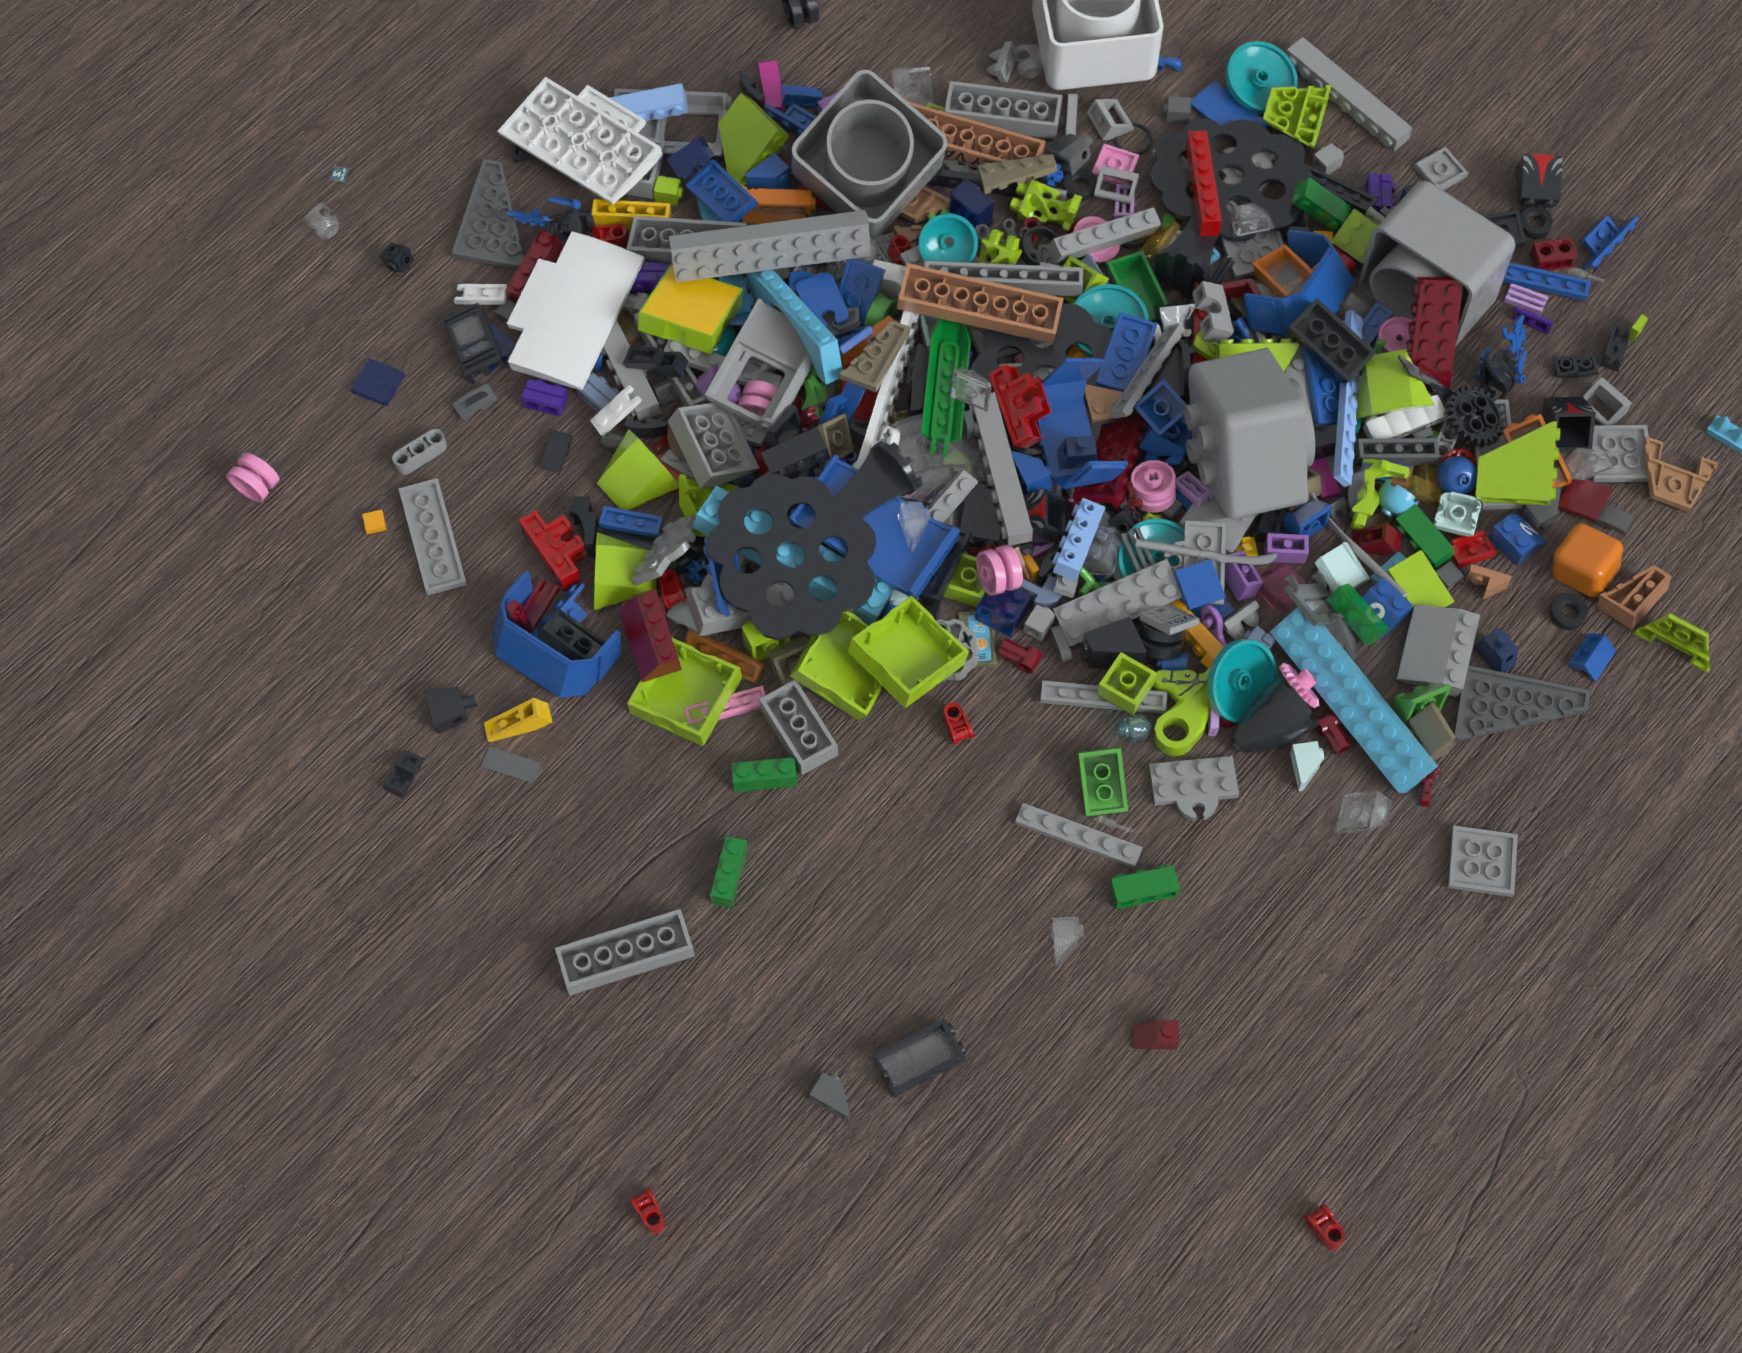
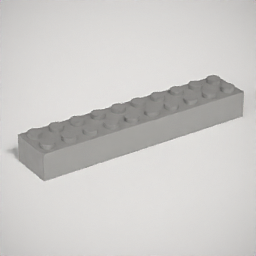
(770, 246)

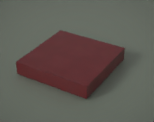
(1584, 499)

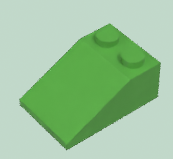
(1410, 704)
(1102, 781)

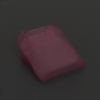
(1274, 586)

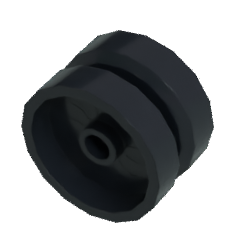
(800, 11)
(1161, 645)

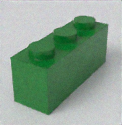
(1320, 204)
(1424, 536)
(1357, 614)
(764, 774)
(729, 872)
(1144, 886)

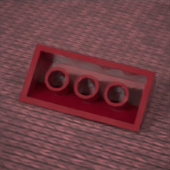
(544, 247)
(649, 636)

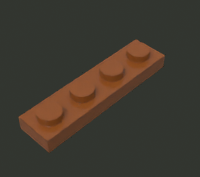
(749, 666)

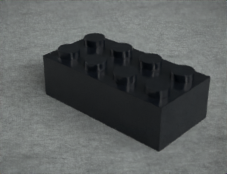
(1331, 341)

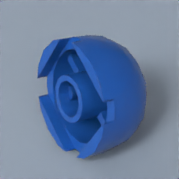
(1457, 475)

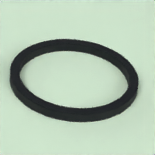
(1148, 132)

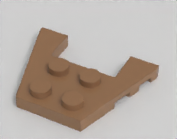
(1673, 484)

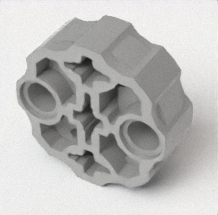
(957, 628)

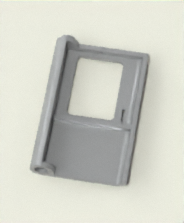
(699, 104)
(774, 341)

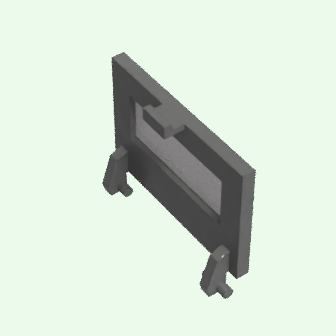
(1312, 600)

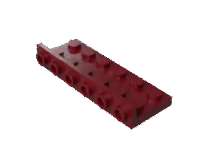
(1434, 326)
(1116, 443)

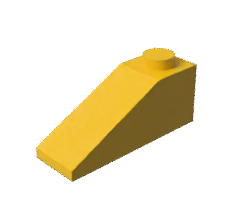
(518, 720)

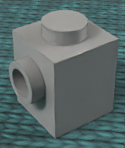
(1328, 159)
(1039, 622)

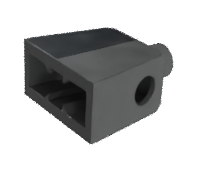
(1070, 152)

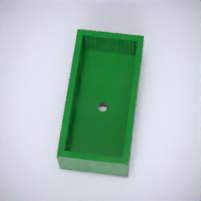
(1137, 275)

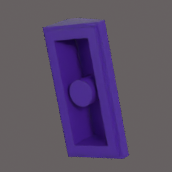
(1533, 320)

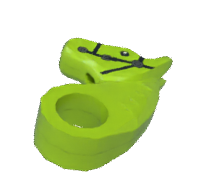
(1191, 712)

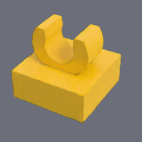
(1248, 546)

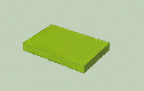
(1420, 582)

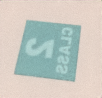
(339, 174)

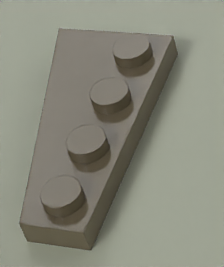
(1009, 171)
(877, 358)

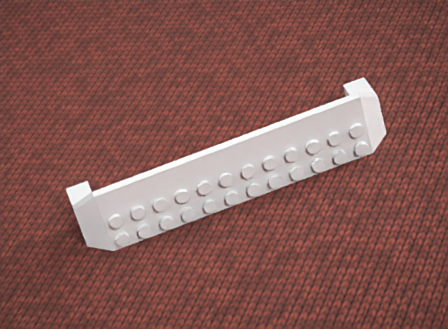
(889, 388)

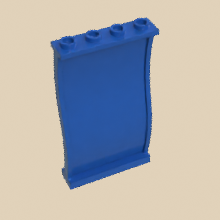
(891, 558)

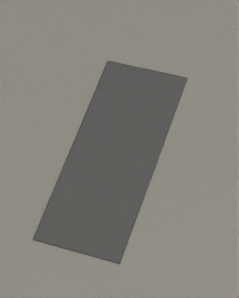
(511, 764)

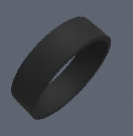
(1039, 230)

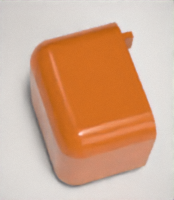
(1587, 560)

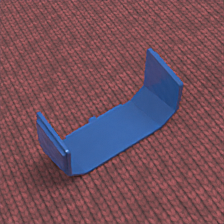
(1328, 283)
(1069, 418)
(541, 661)

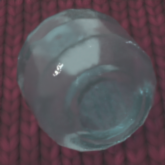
(1134, 728)

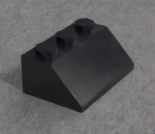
(570, 637)

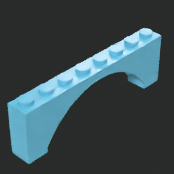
(817, 339)

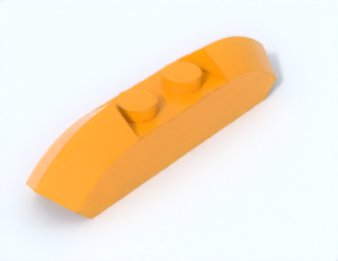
(1201, 640)

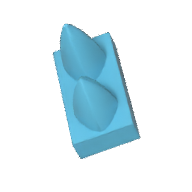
(1726, 432)

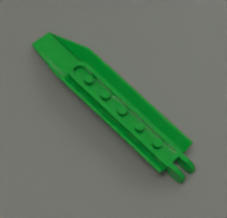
(942, 413)

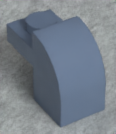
(1043, 596)

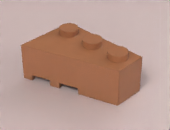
(1636, 597)

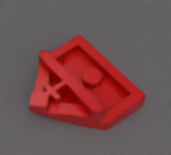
(1472, 549)

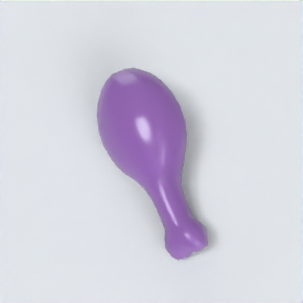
(1213, 622)

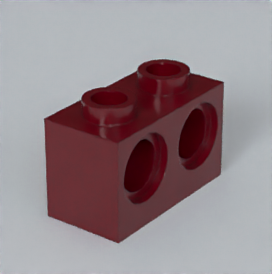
(1552, 256)

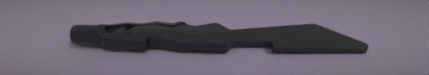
(1435, 385)

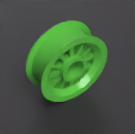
(881, 309)

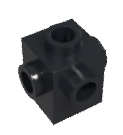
(397, 257)
(1124, 519)

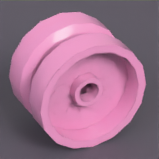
(1394, 333)
(757, 396)
(252, 477)
(1154, 485)
(999, 569)

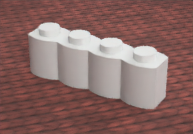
(1405, 422)

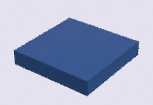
(1199, 584)

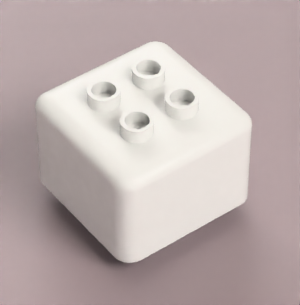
(1098, 41)

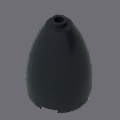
(1273, 719)

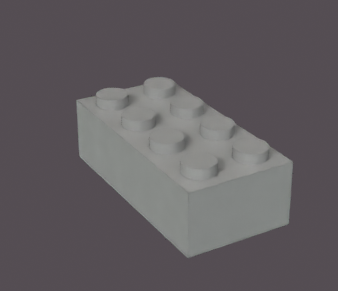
(798, 727)

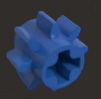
(1053, 178)
(693, 568)

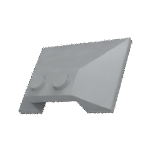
(1212, 512)

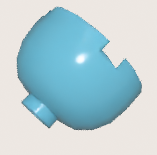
(1394, 499)

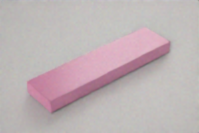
(739, 703)

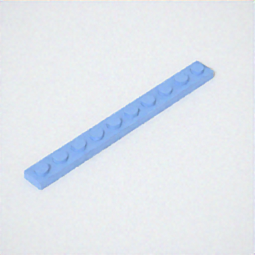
(1347, 416)

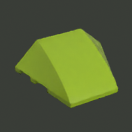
(1297, 111)
(1389, 387)
(635, 475)
(692, 497)
(614, 570)
(1680, 635)

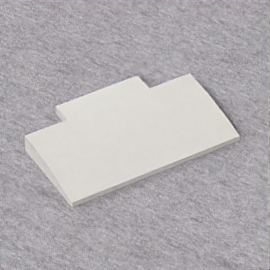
(584, 138)
(571, 309)

